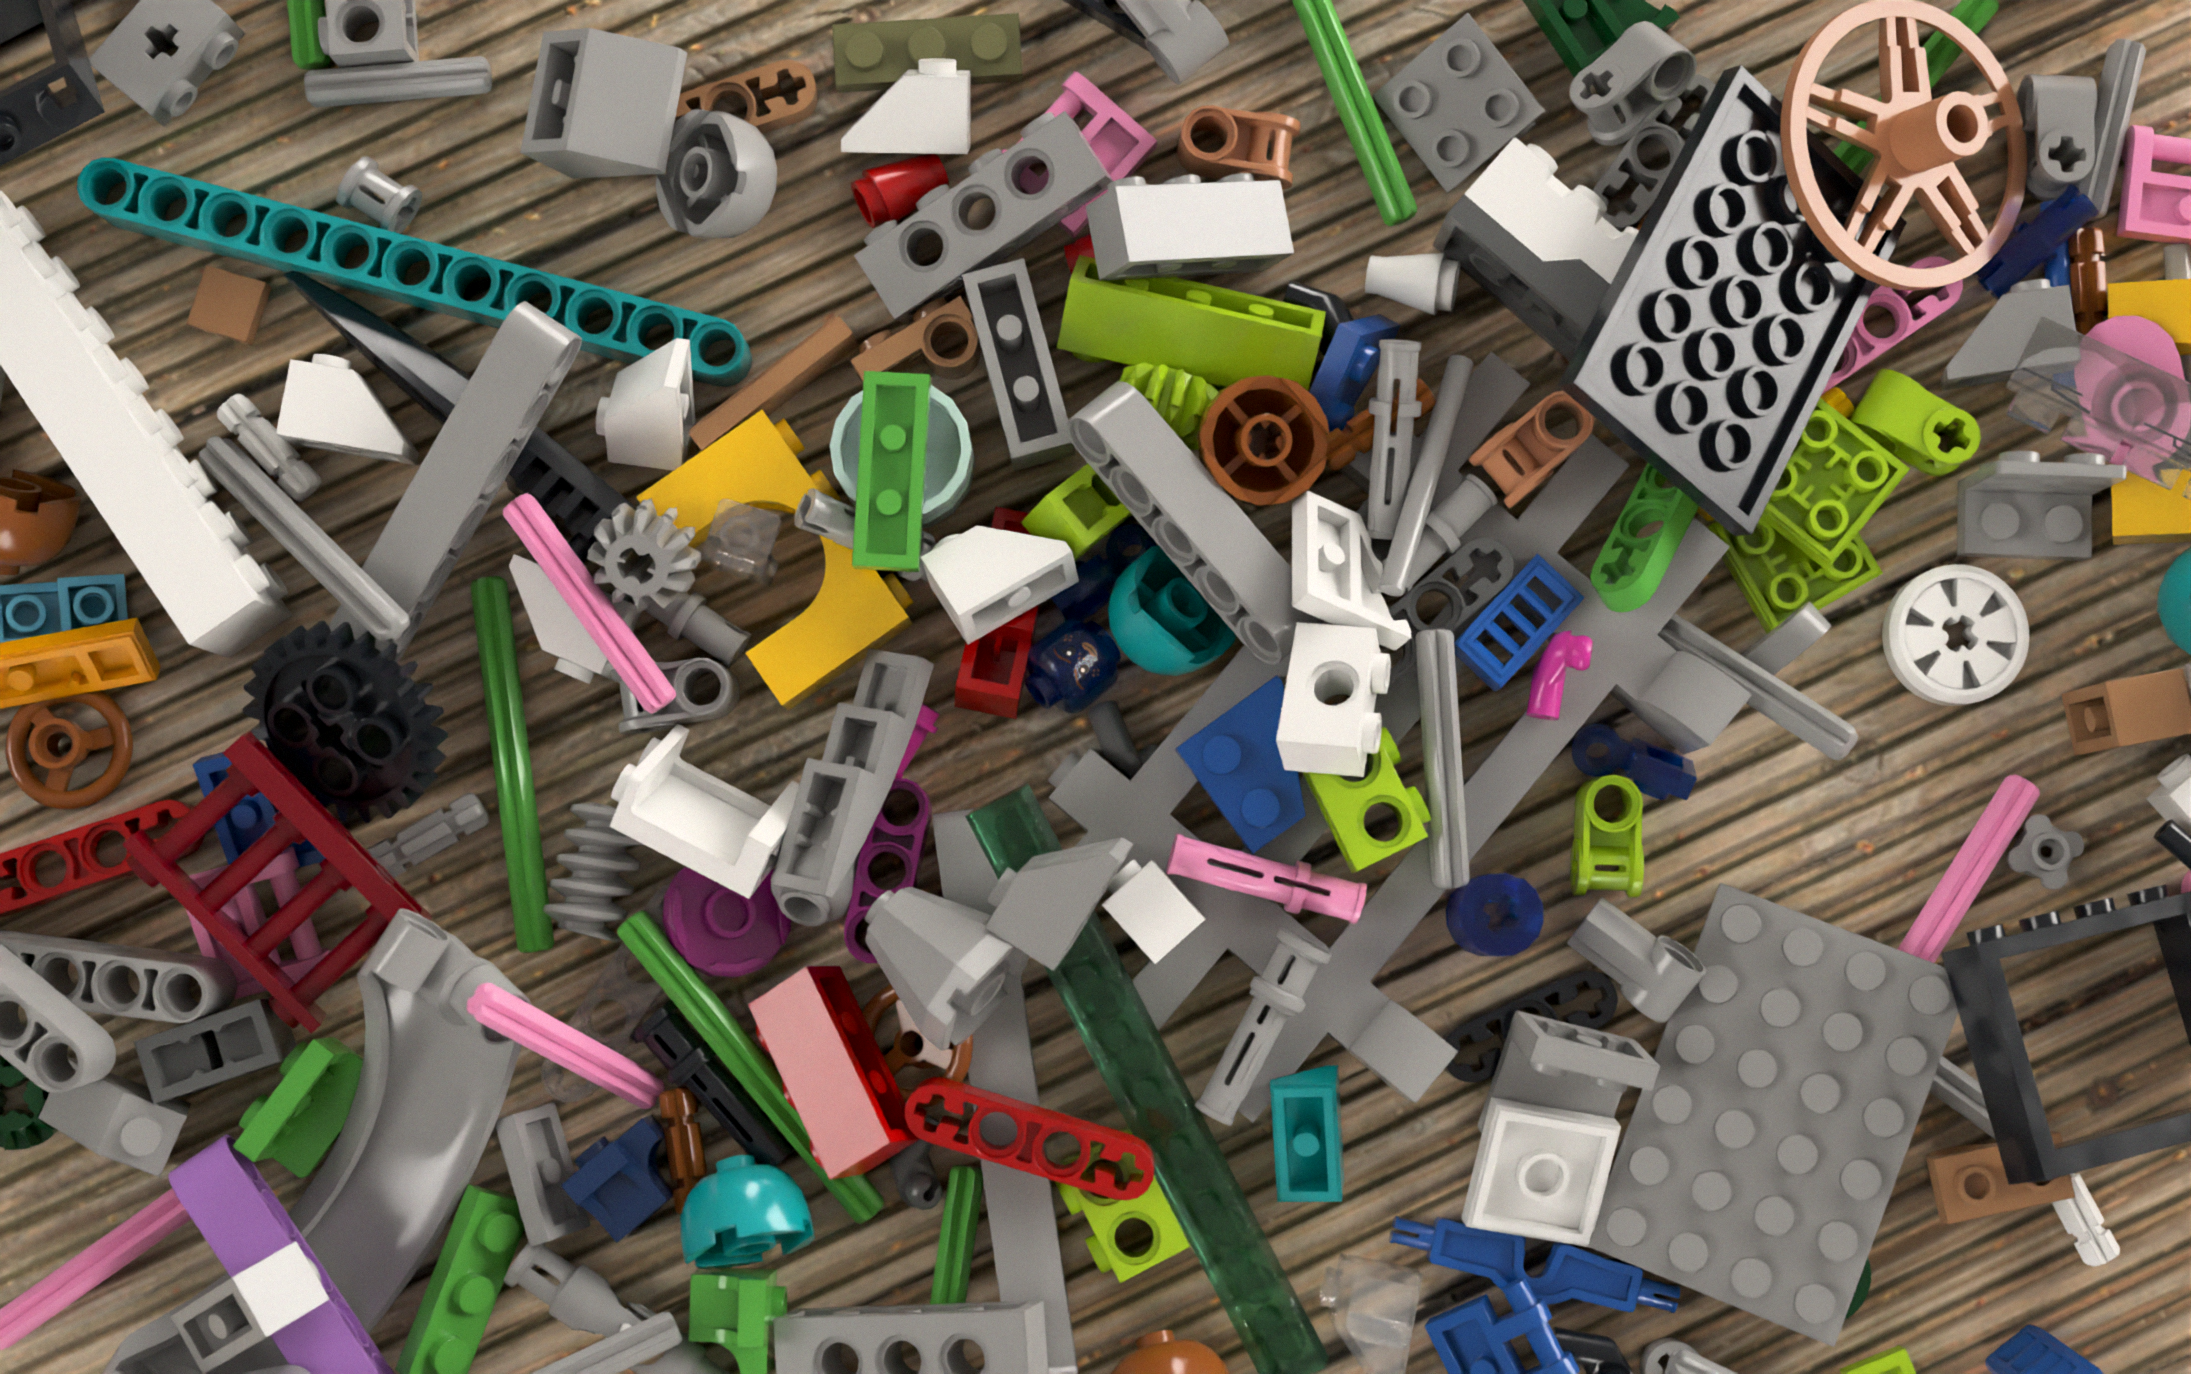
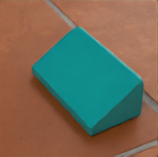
(1308, 1136)

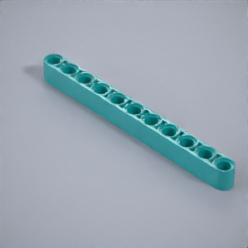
(390, 256)

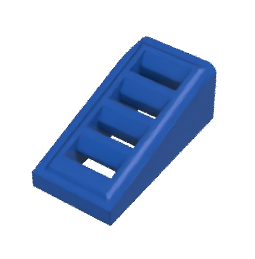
(1480, 659)
(2037, 1352)

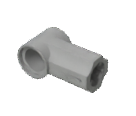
(1177, 34)
(1651, 970)

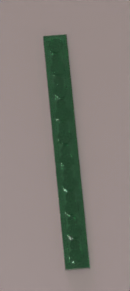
(1162, 1114)

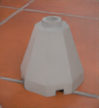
(941, 961)

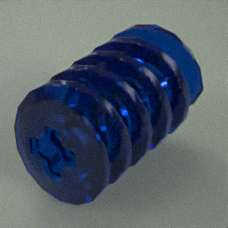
(1518, 908)

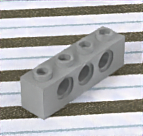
(1073, 181)
(1007, 1332)

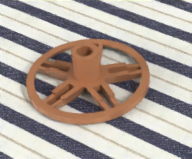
(1910, 142)

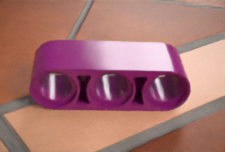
(886, 838)

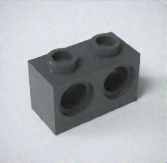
(214, 1050)

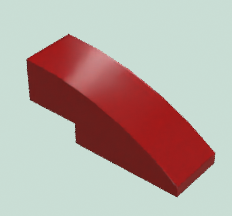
(996, 664)

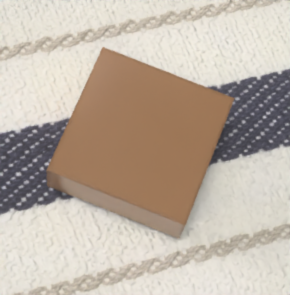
(229, 305)

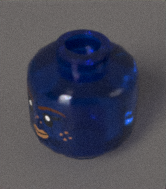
(1072, 666)

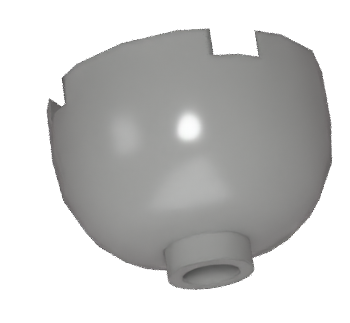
(716, 176)

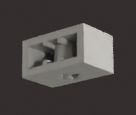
(137, 57)

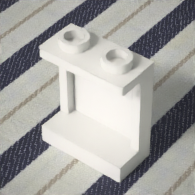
(700, 816)

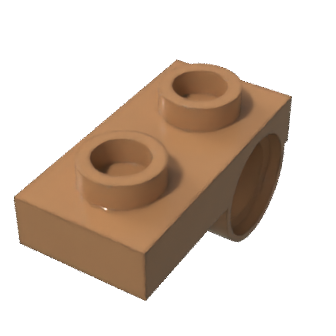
(916, 343)
(1973, 1183)

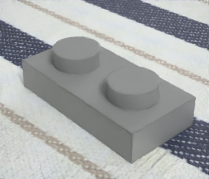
(537, 1167)

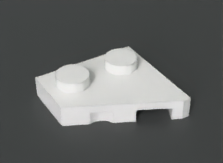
(1337, 571)

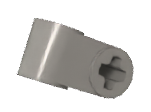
(1632, 79)
(2057, 125)
(683, 707)

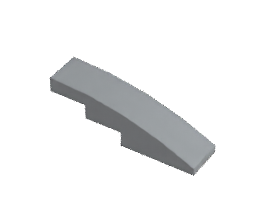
(850, 783)

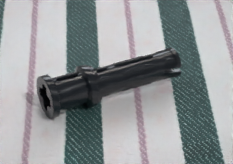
(693, 1064)

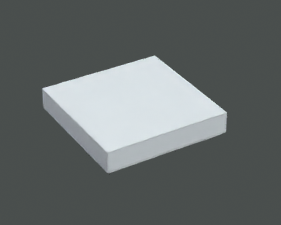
(1540, 1172)

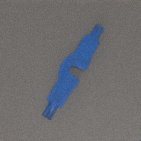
(1566, 1275)

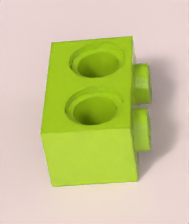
(1077, 512)
(1346, 803)
(1107, 1213)

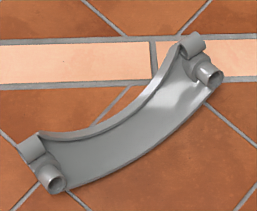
(407, 1147)

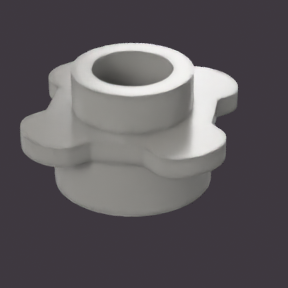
(2026, 853)

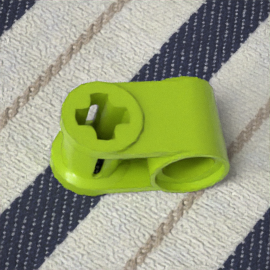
(1907, 421)
(1607, 842)

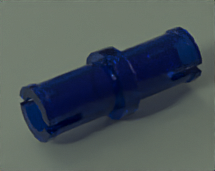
(2036, 241)

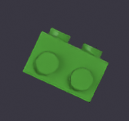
(305, 1109)

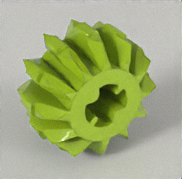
(1174, 395)

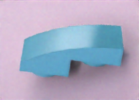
(61, 605)

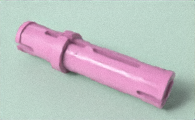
(1340, 897)

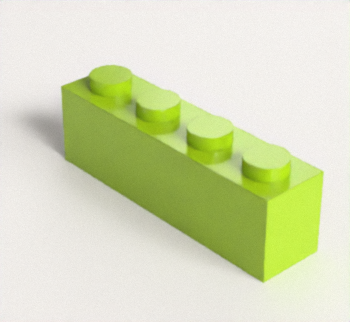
(1188, 327)

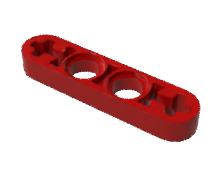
(80, 856)
(1027, 1149)

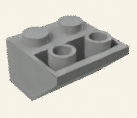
(603, 104)

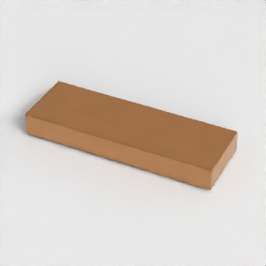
(779, 381)

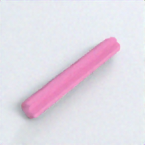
(589, 603)
(1970, 868)
(564, 1045)
(91, 1267)

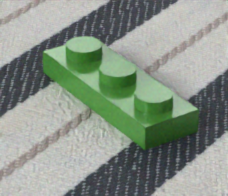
(891, 471)
(463, 1284)

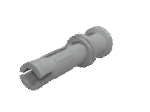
(1275, 998)

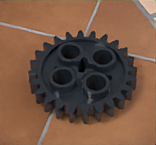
(346, 720)

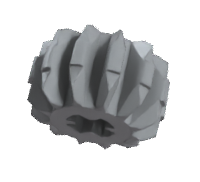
(637, 534)

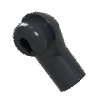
(1594, 1352)

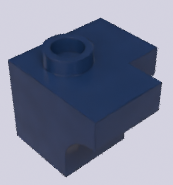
(622, 1179)

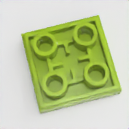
(1831, 485)
(1783, 578)

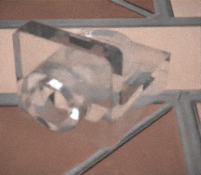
(742, 542)

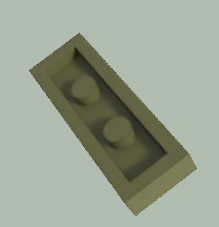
(879, 53)

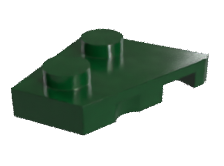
(1588, 28)

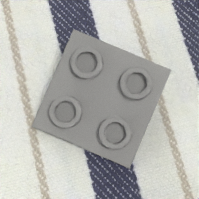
(1458, 103)

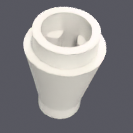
(1417, 281)

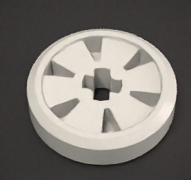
(1993, 626)

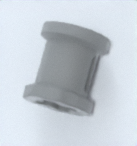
(358, 191)

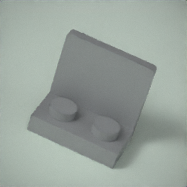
(2032, 506)
(1568, 1067)

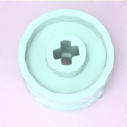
(948, 457)

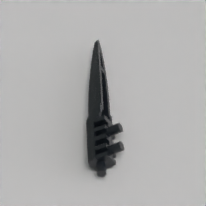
(544, 469)

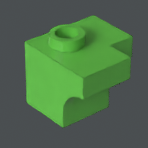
(738, 1312)

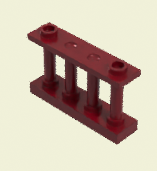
(298, 819)

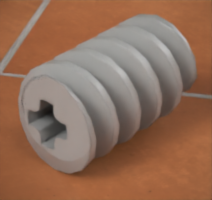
(594, 874)

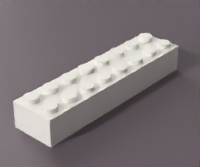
(127, 451)

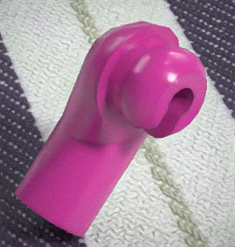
(1550, 673)

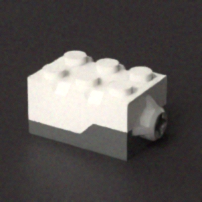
(1536, 244)

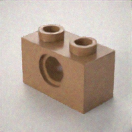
(2128, 711)

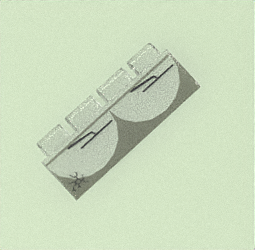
(2108, 402)

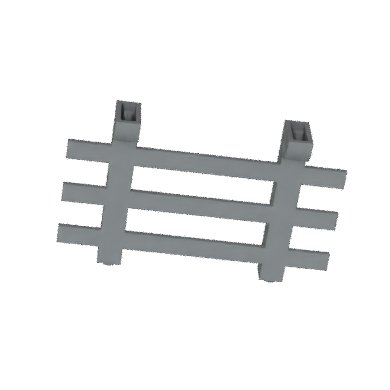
(1664, 687)

